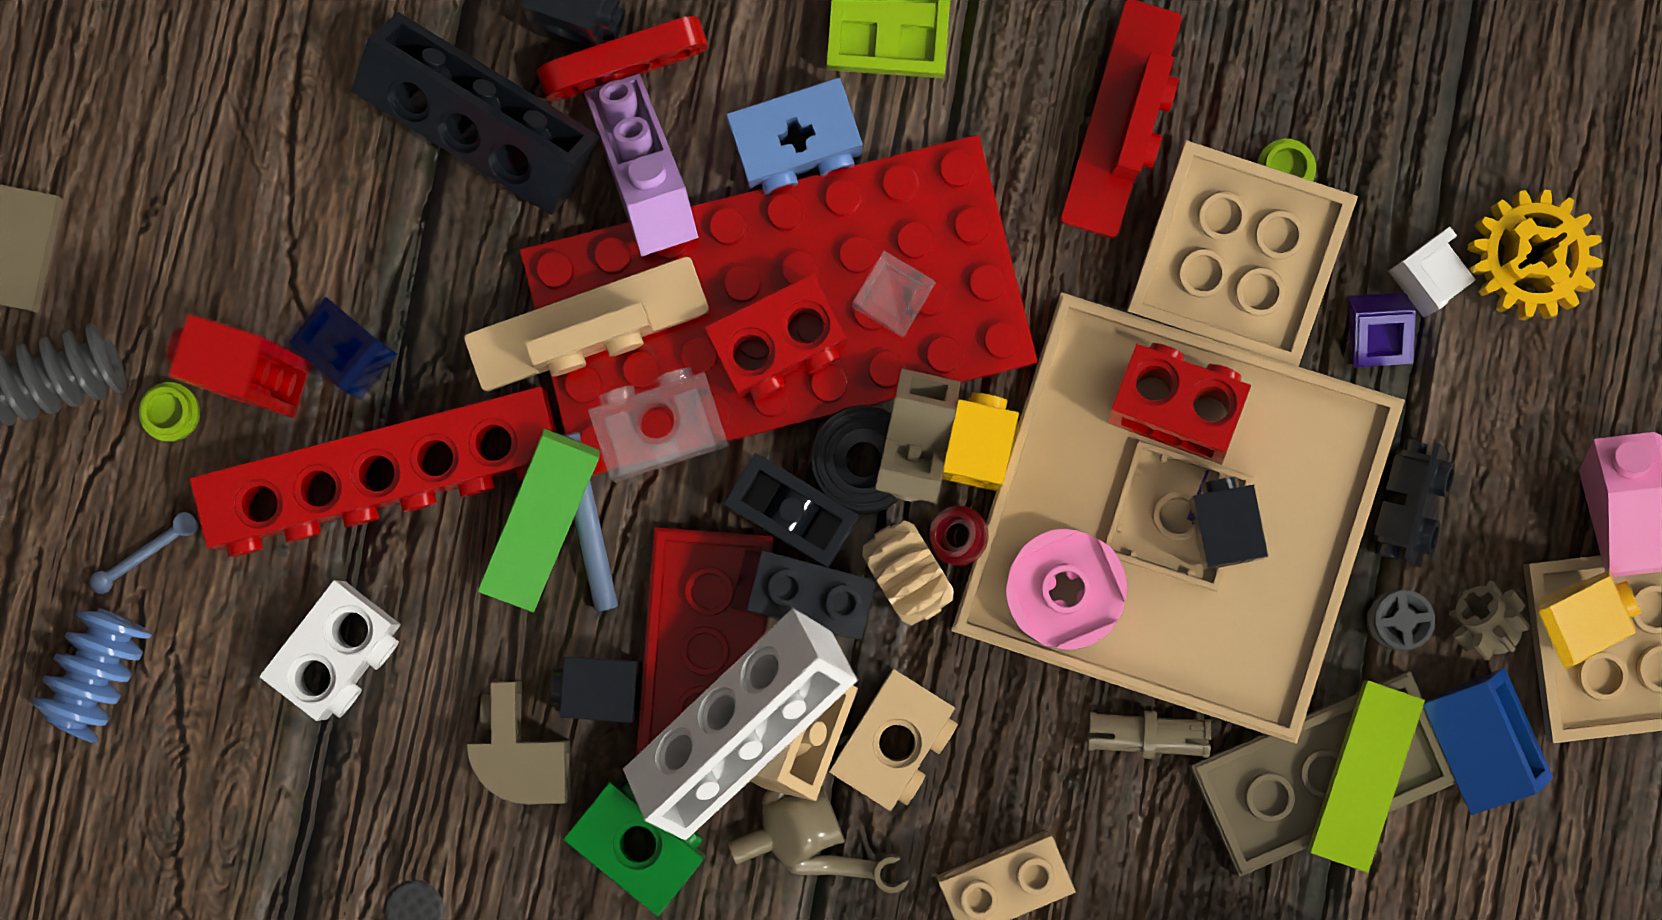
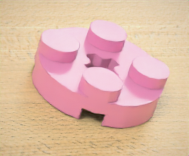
(1079, 557)

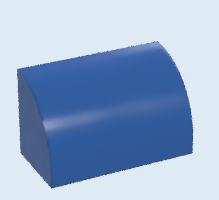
(1488, 742)

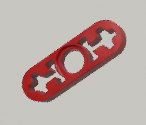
(622, 58)

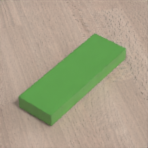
(539, 520)

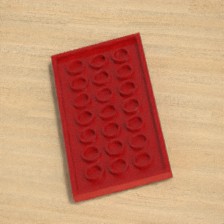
(919, 206)

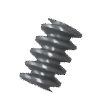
(59, 375)

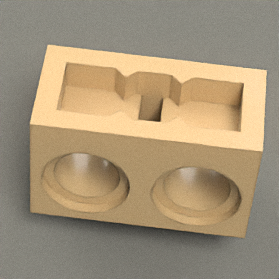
(1008, 881)

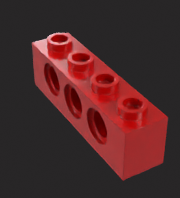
(238, 366)

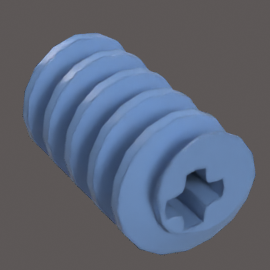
(89, 673)

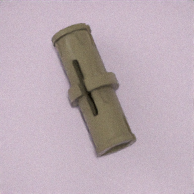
(1149, 734)

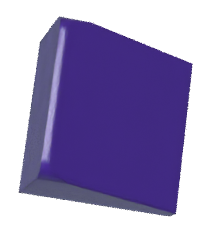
(1381, 329)

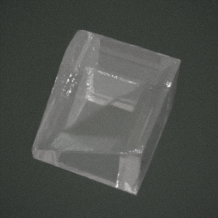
(893, 294)

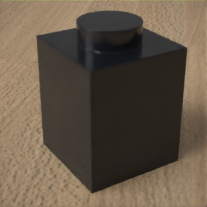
(1228, 524)
(597, 689)

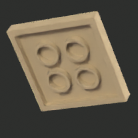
(1241, 253)
(1612, 690)

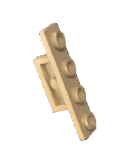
(586, 324)

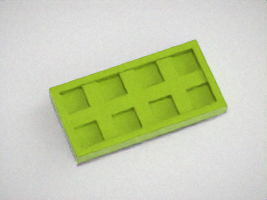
(889, 37)

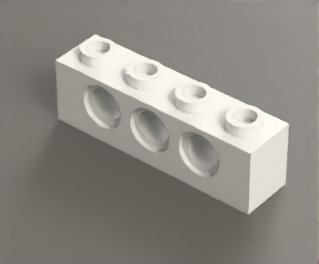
(739, 724)

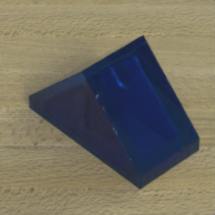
(342, 349)

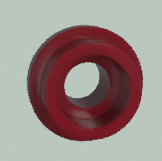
(942, 535)

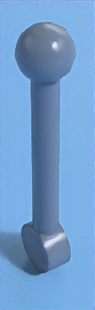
(183, 524)

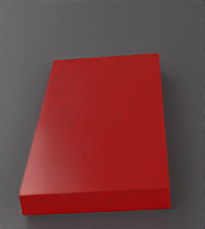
(691, 622)

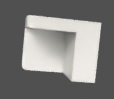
(1432, 274)

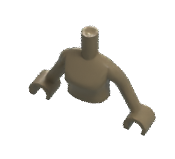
(800, 829)

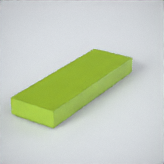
(1366, 775)

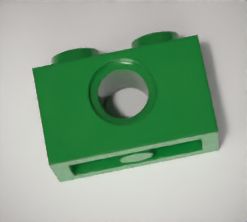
(649, 879)

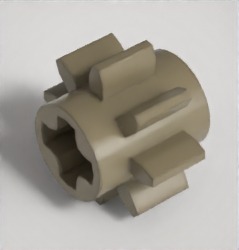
(1489, 620)

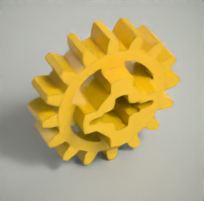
(1550, 271)

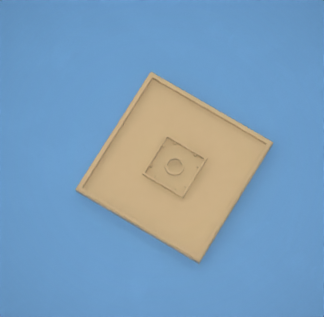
(1213, 640)

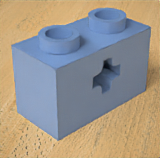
(813, 111)

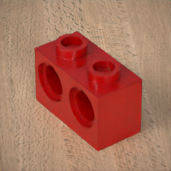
(769, 323)
(1174, 417)

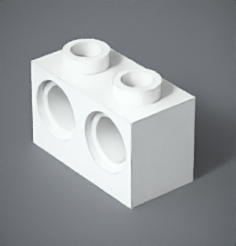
(321, 640)

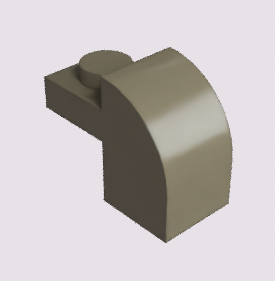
(918, 436)
(513, 767)

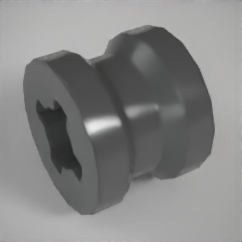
(1412, 618)

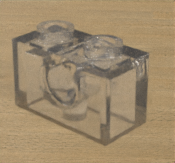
(694, 433)

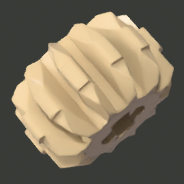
(907, 572)

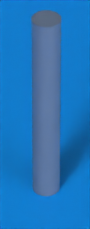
(593, 548)

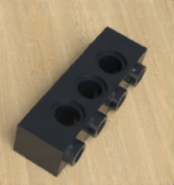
(474, 113)

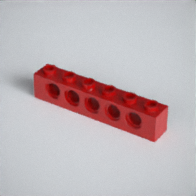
(227, 495)

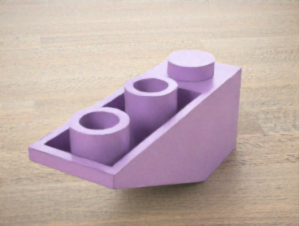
(642, 165)

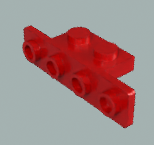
(1123, 118)

